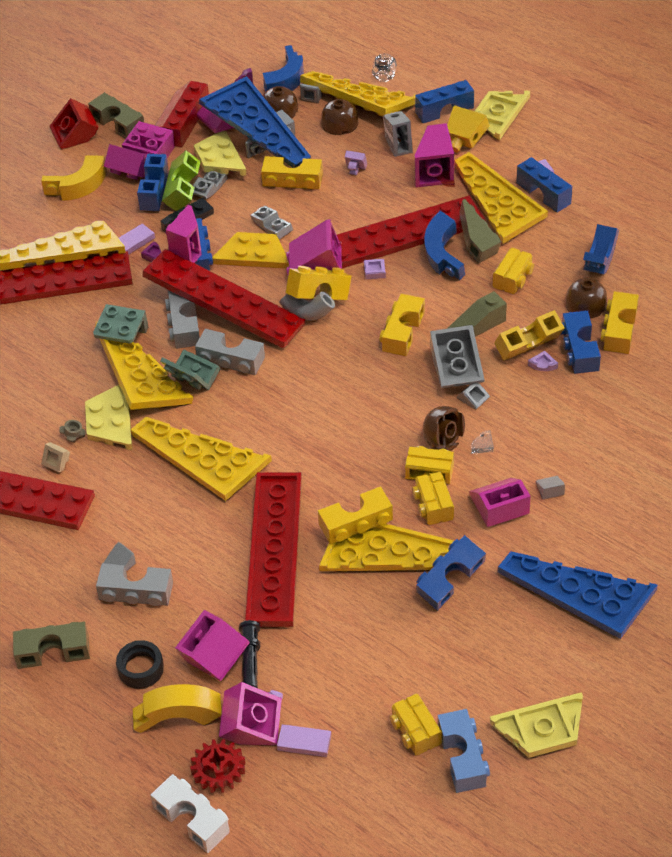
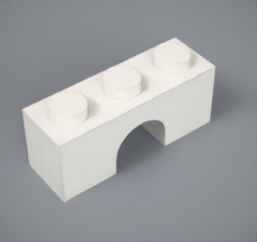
(178, 798)

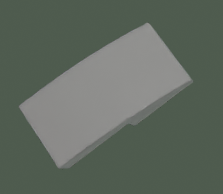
(209, 184)
(270, 222)

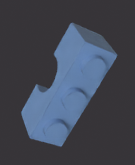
(468, 769)

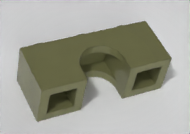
(108, 108)
(32, 643)

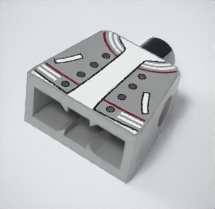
(398, 126)

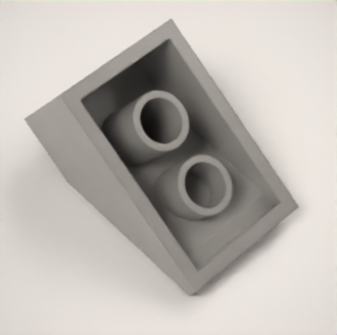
(456, 356)

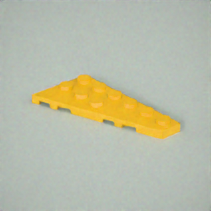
(501, 202)

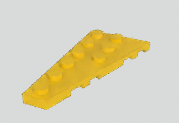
(365, 95)
(64, 246)
(142, 377)
(202, 457)
(385, 549)

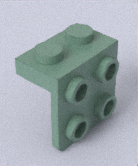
(120, 324)
(193, 369)

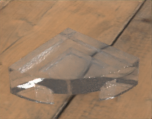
(482, 443)

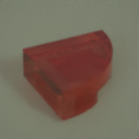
(445, 179)

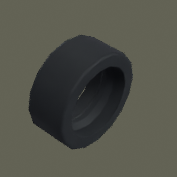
(135, 649)

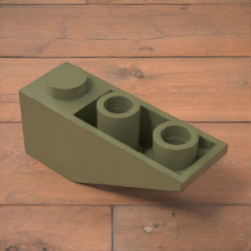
(478, 237)

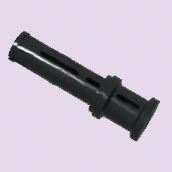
(250, 630)

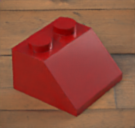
(73, 125)

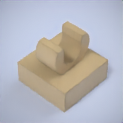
(55, 457)

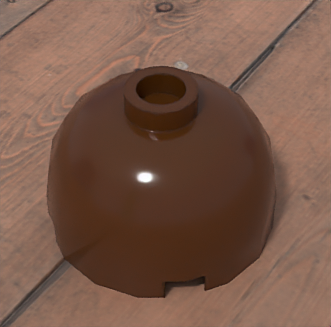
(282, 99)
(339, 117)
(586, 295)
(443, 427)

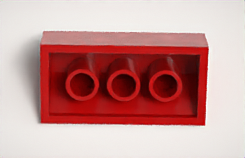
(182, 111)

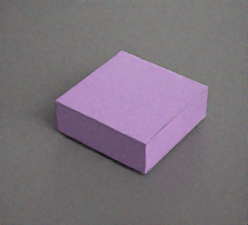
(374, 269)

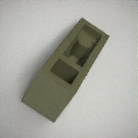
(483, 314)

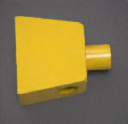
(466, 127)

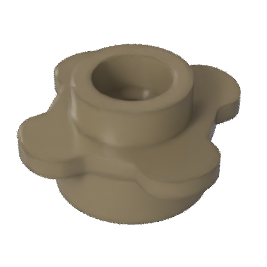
(72, 430)

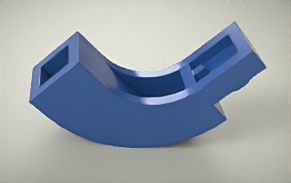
(288, 75)
(436, 236)
(602, 249)

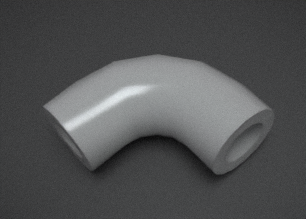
(311, 309)

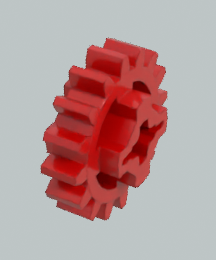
(205, 767)

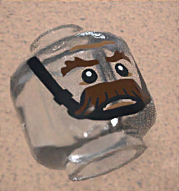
(384, 67)

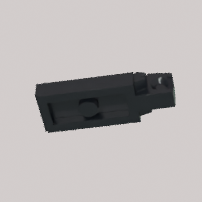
(201, 209)

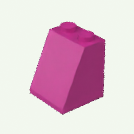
(434, 156)
(316, 249)

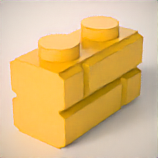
(513, 271)
(427, 461)
(433, 498)
(416, 724)

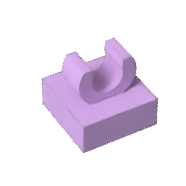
(355, 161)

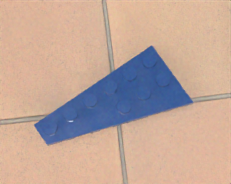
(250, 113)
(582, 591)

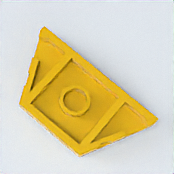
(252, 251)

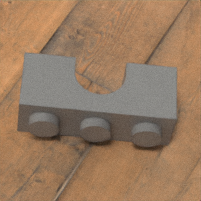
(185, 327)
(243, 358)
(152, 589)

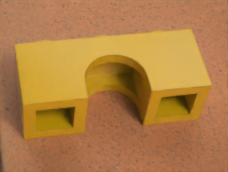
(305, 176)
(304, 282)
(618, 334)
(398, 335)
(517, 340)
(340, 524)

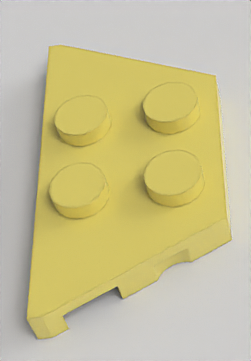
(501, 110)
(219, 154)
(109, 418)
(542, 726)

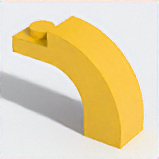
(79, 183)
(177, 702)

